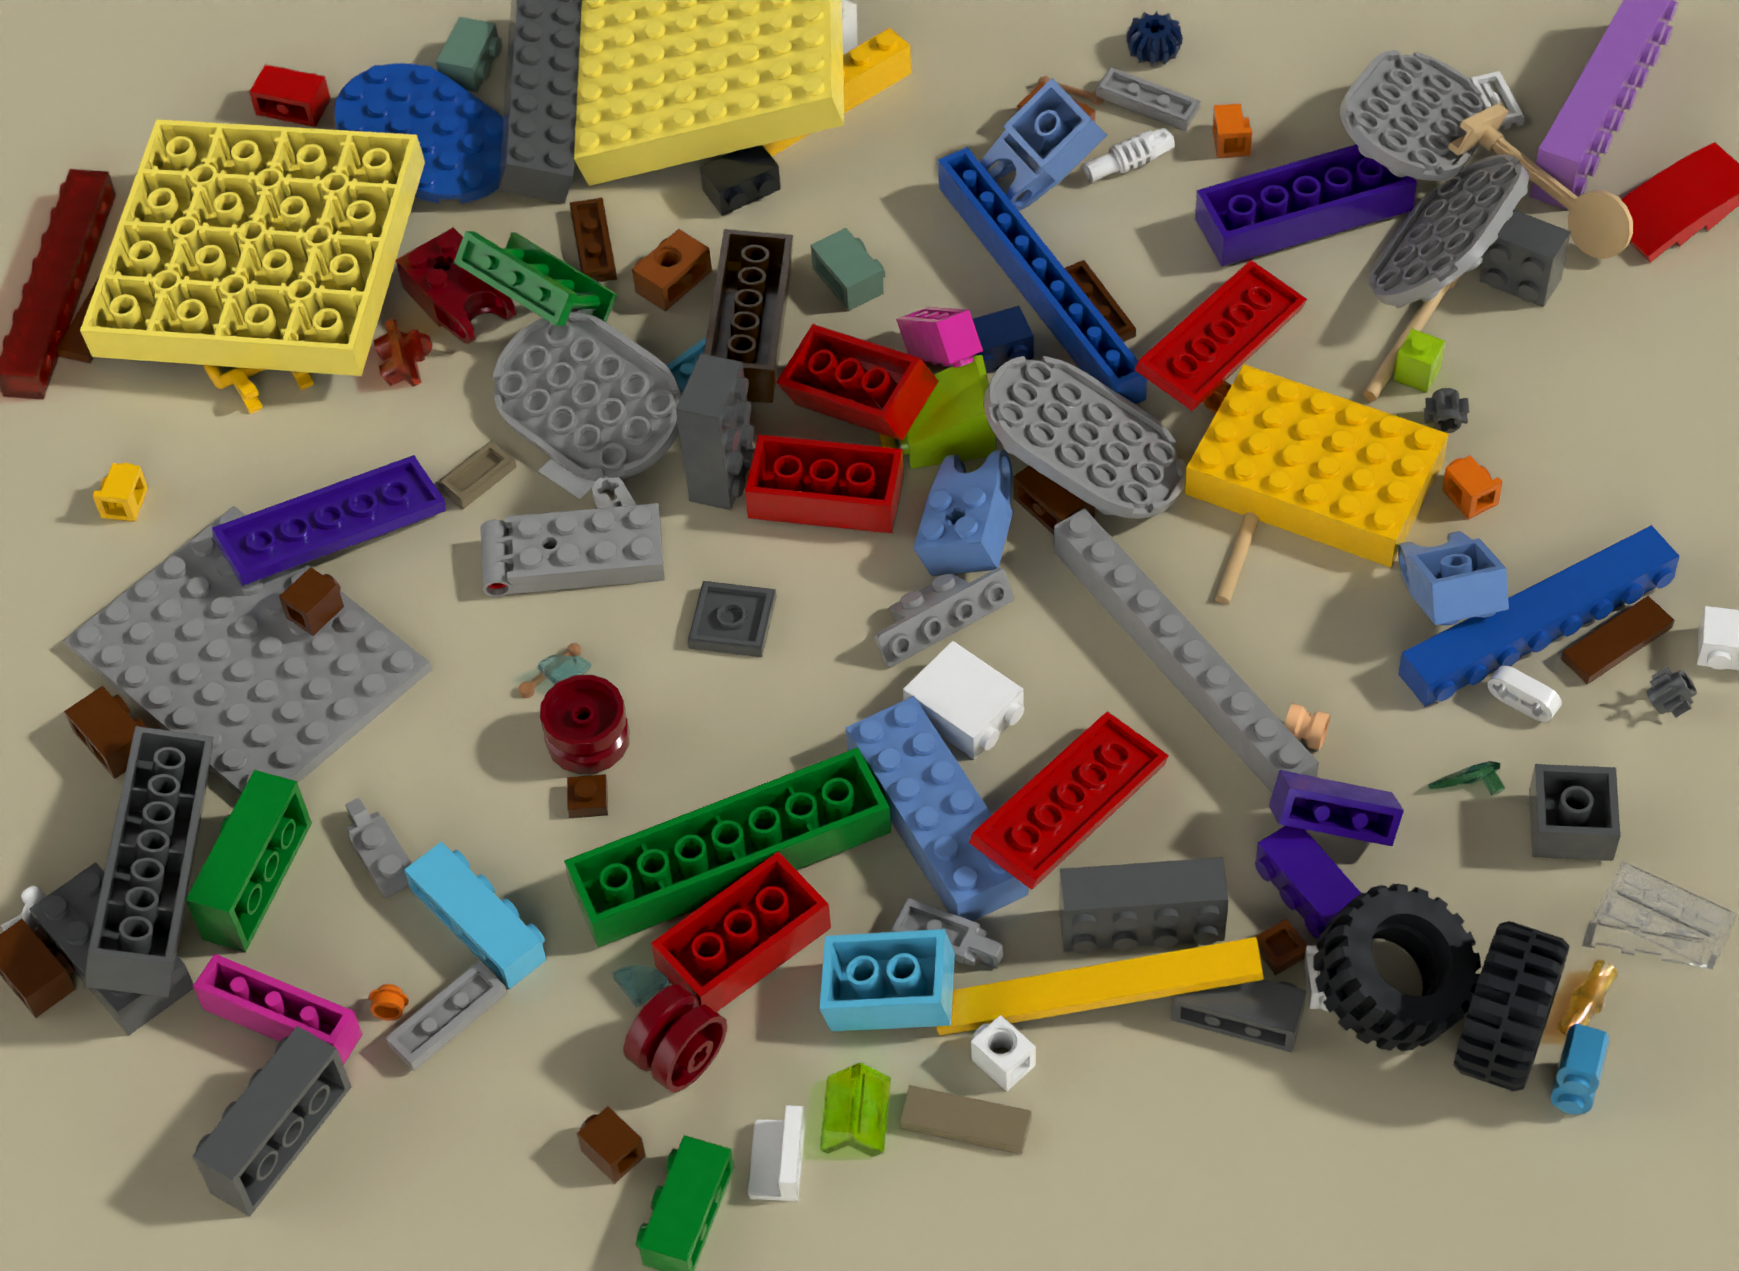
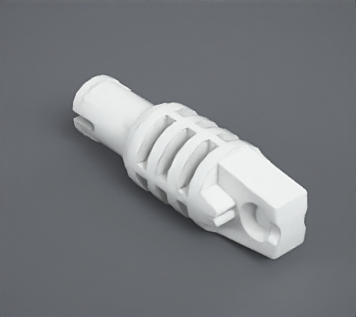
(1130, 154)

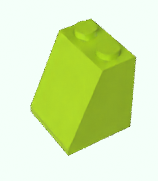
(952, 419)

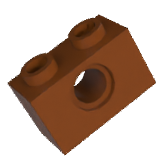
(671, 269)

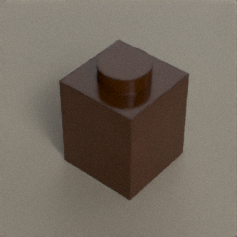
(312, 600)
(610, 1144)

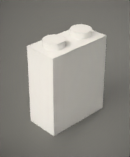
(966, 699)

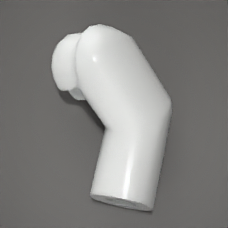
(30, 897)

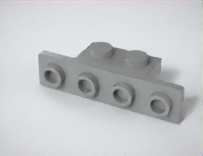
(940, 611)

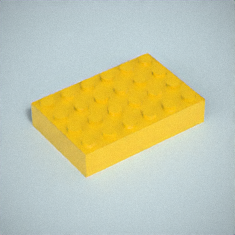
(1316, 464)

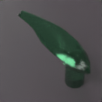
(1483, 771)

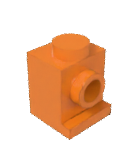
(1231, 131)
(1471, 487)

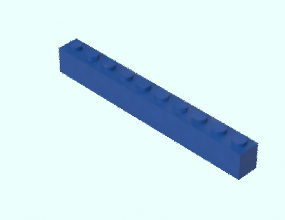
(1039, 275)

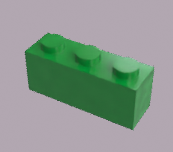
(685, 1205)

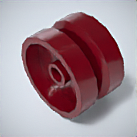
(584, 724)
(675, 1038)

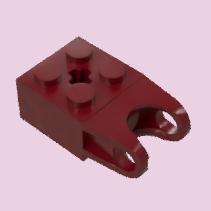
(448, 291)

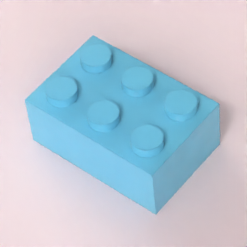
(887, 980)

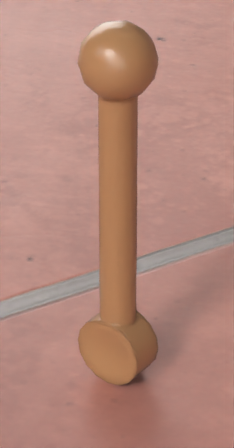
(1090, 95)
(527, 688)

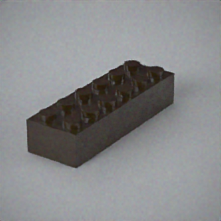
(751, 306)

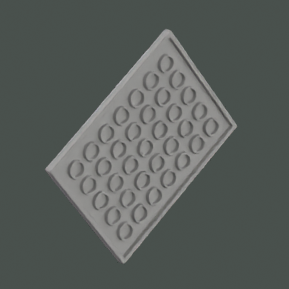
(232, 666)

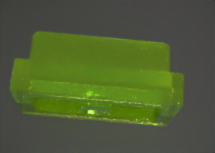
(855, 1110)

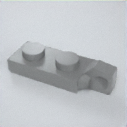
(377, 848)
(966, 937)

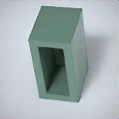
(469, 52)
(847, 268)

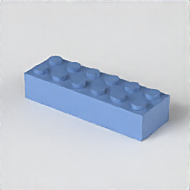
(933, 808)

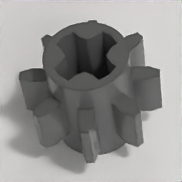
(1446, 410)
(1671, 692)

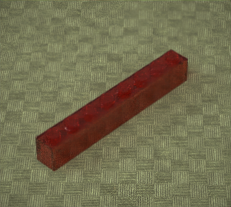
(55, 283)

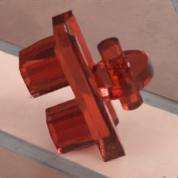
(406, 352)

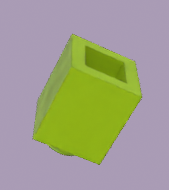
(1419, 360)

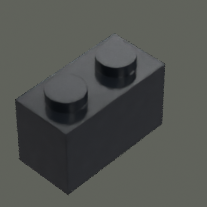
(740, 178)

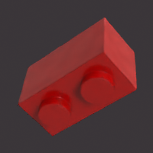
(290, 95)

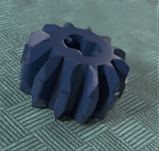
(1154, 38)

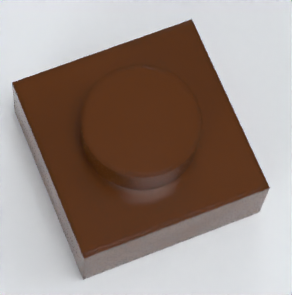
(587, 796)
(1281, 946)

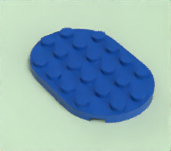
(454, 127)

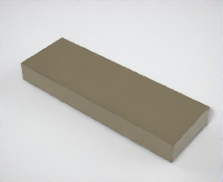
(965, 1119)

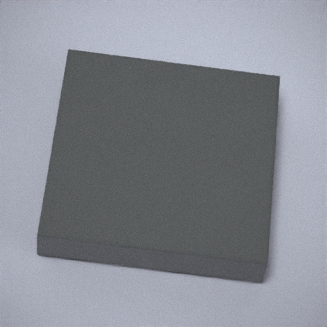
(732, 618)

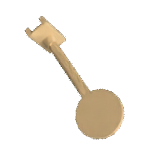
(1596, 219)

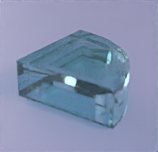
(562, 667)
(640, 982)

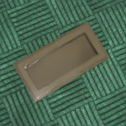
(477, 474)

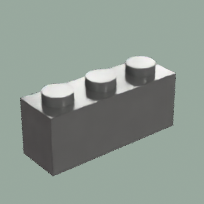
(1248, 1011)

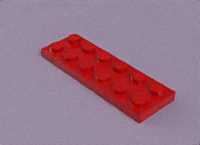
(1220, 335)
(1068, 800)

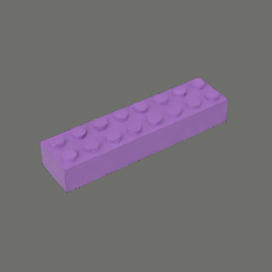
(1603, 94)

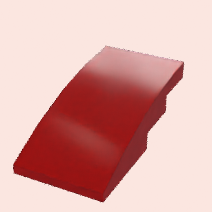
(1683, 200)

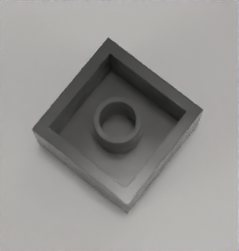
(1526, 258)
(1574, 812)

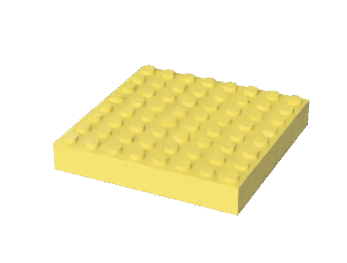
(701, 79)
(255, 247)

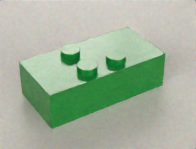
(249, 860)

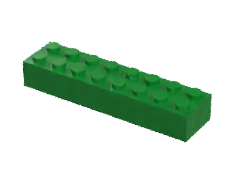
(708, 849)

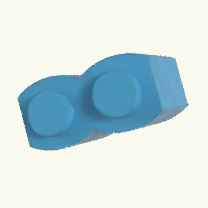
(1579, 1069)

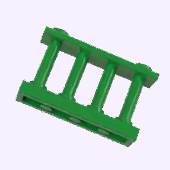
(534, 278)

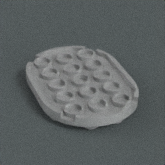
(1408, 114)
(1449, 231)
(587, 397)
(1084, 437)

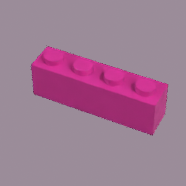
(940, 335)
(273, 1005)

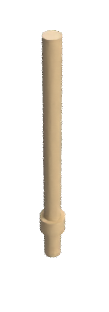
(1417, 323)

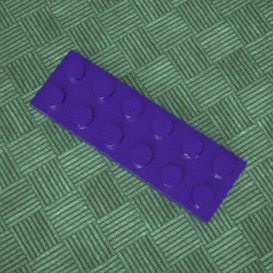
(328, 520)

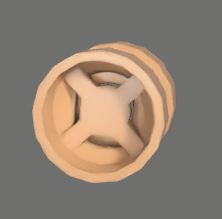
(1308, 727)

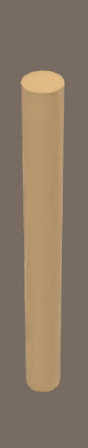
(1237, 558)

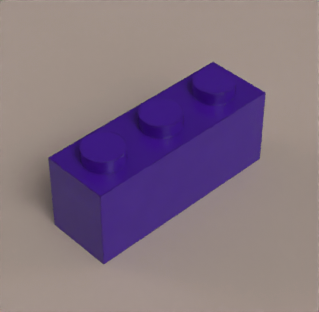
(1336, 808)
(1304, 876)

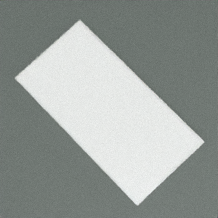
(572, 483)

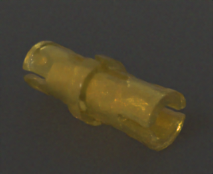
(1589, 997)

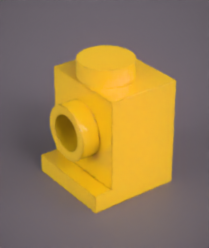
(121, 492)

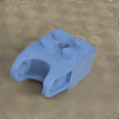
(1042, 144)
(966, 516)
(1454, 579)

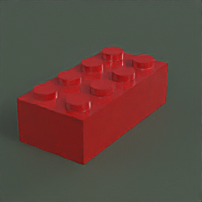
(857, 381)
(825, 483)
(742, 933)

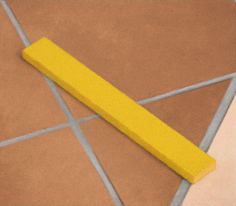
(1106, 985)

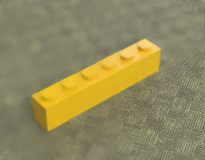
(866, 73)

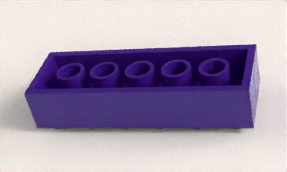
(1299, 203)

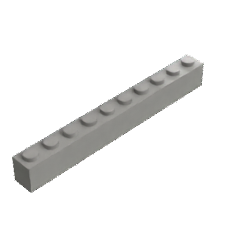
(1180, 651)

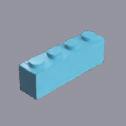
(476, 914)

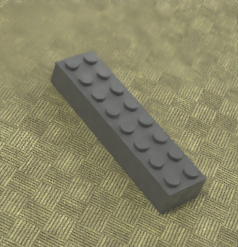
(540, 99)
(149, 863)

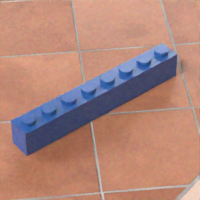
(1539, 616)

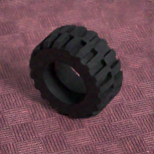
(1362, 995)
(1511, 1005)

